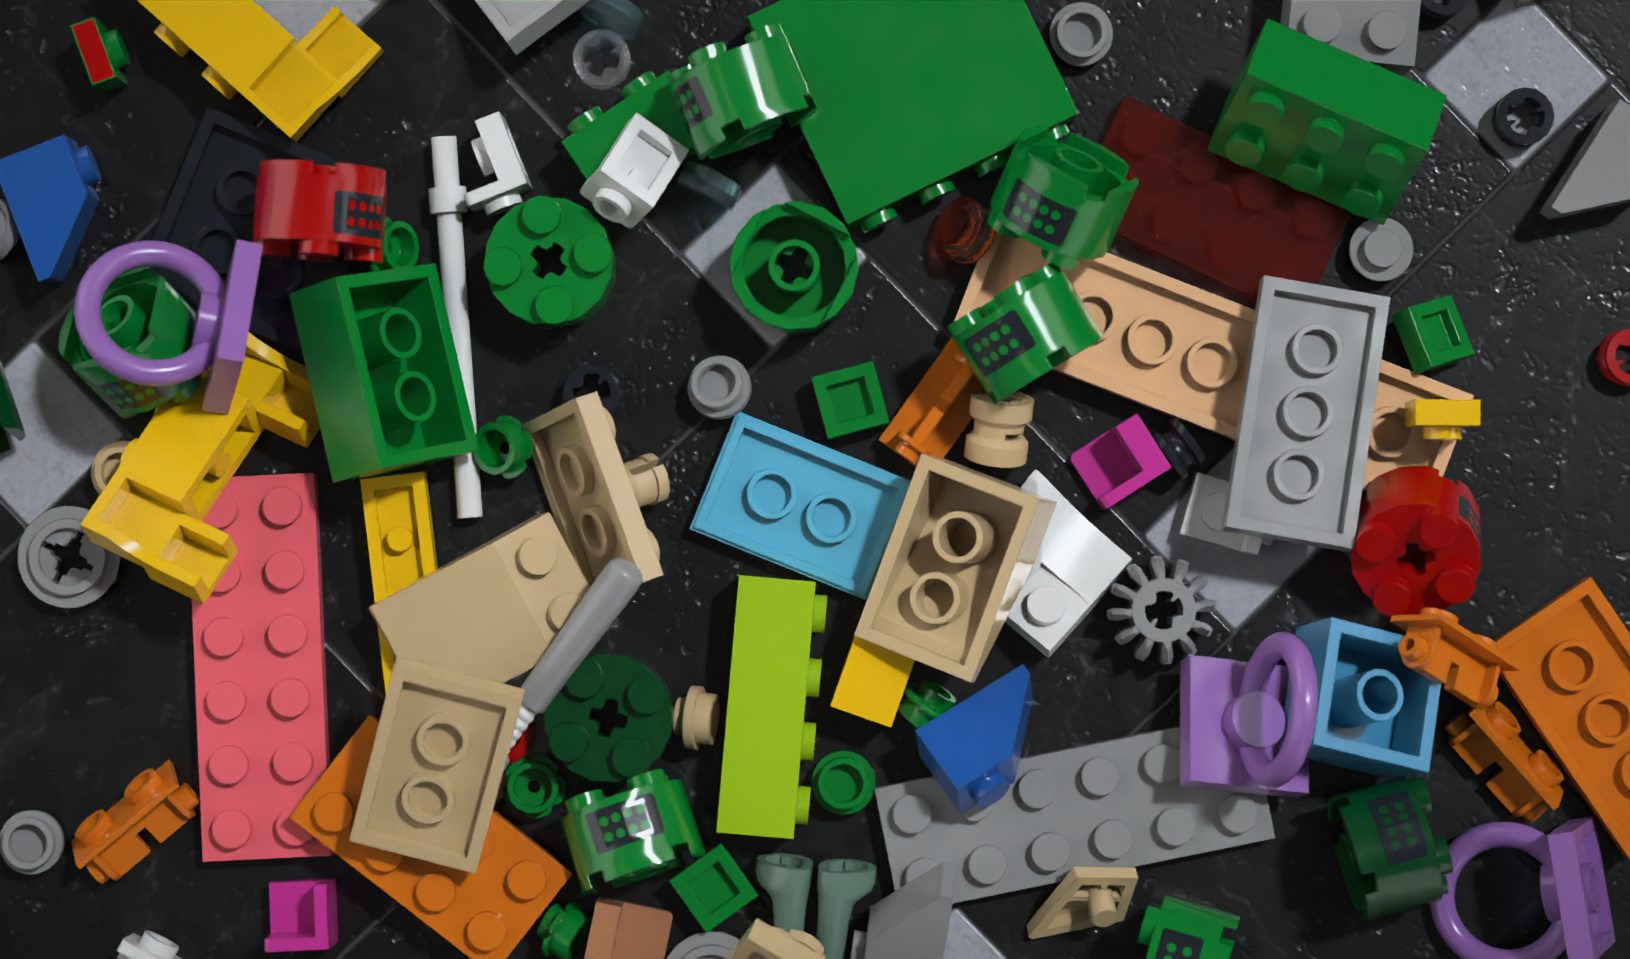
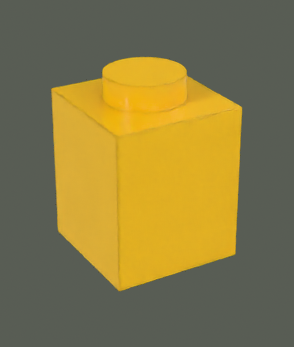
(872, 682)

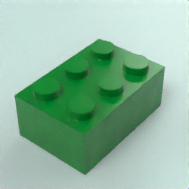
(1327, 122)
(383, 371)

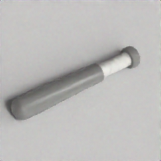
(577, 638)

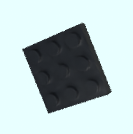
(216, 207)

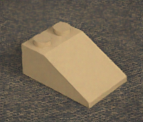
(953, 566)
(490, 607)

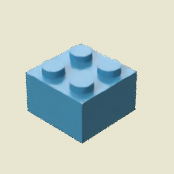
(1370, 705)

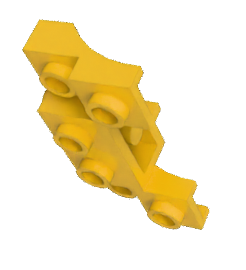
(263, 61)

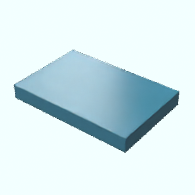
(801, 505)

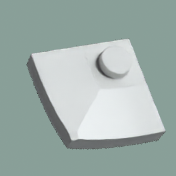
(1068, 575)

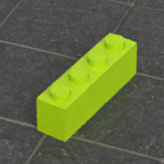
(767, 707)

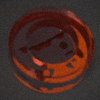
(964, 231)

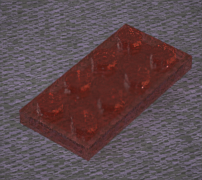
(1216, 213)

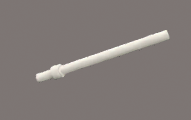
(448, 205)

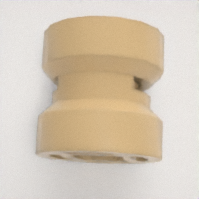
(998, 430)

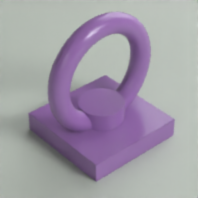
(219, 324)
(1237, 716)
(1570, 888)

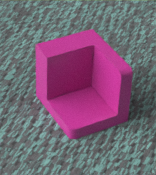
(1119, 462)
(302, 915)

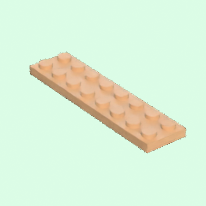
(1190, 351)

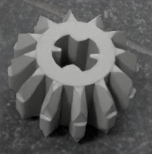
(1176, 625)

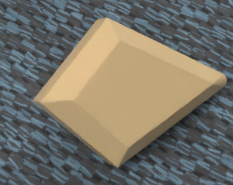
(1085, 900)

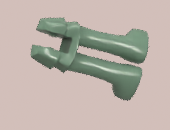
(838, 889)

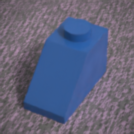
(51, 202)
(979, 742)

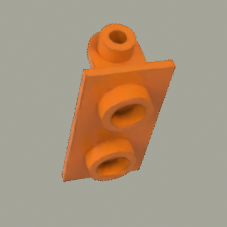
(935, 409)
(1452, 655)
(1525, 774)
(111, 837)

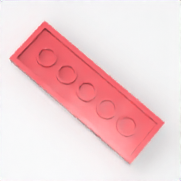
(262, 672)

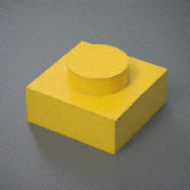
(1442, 417)

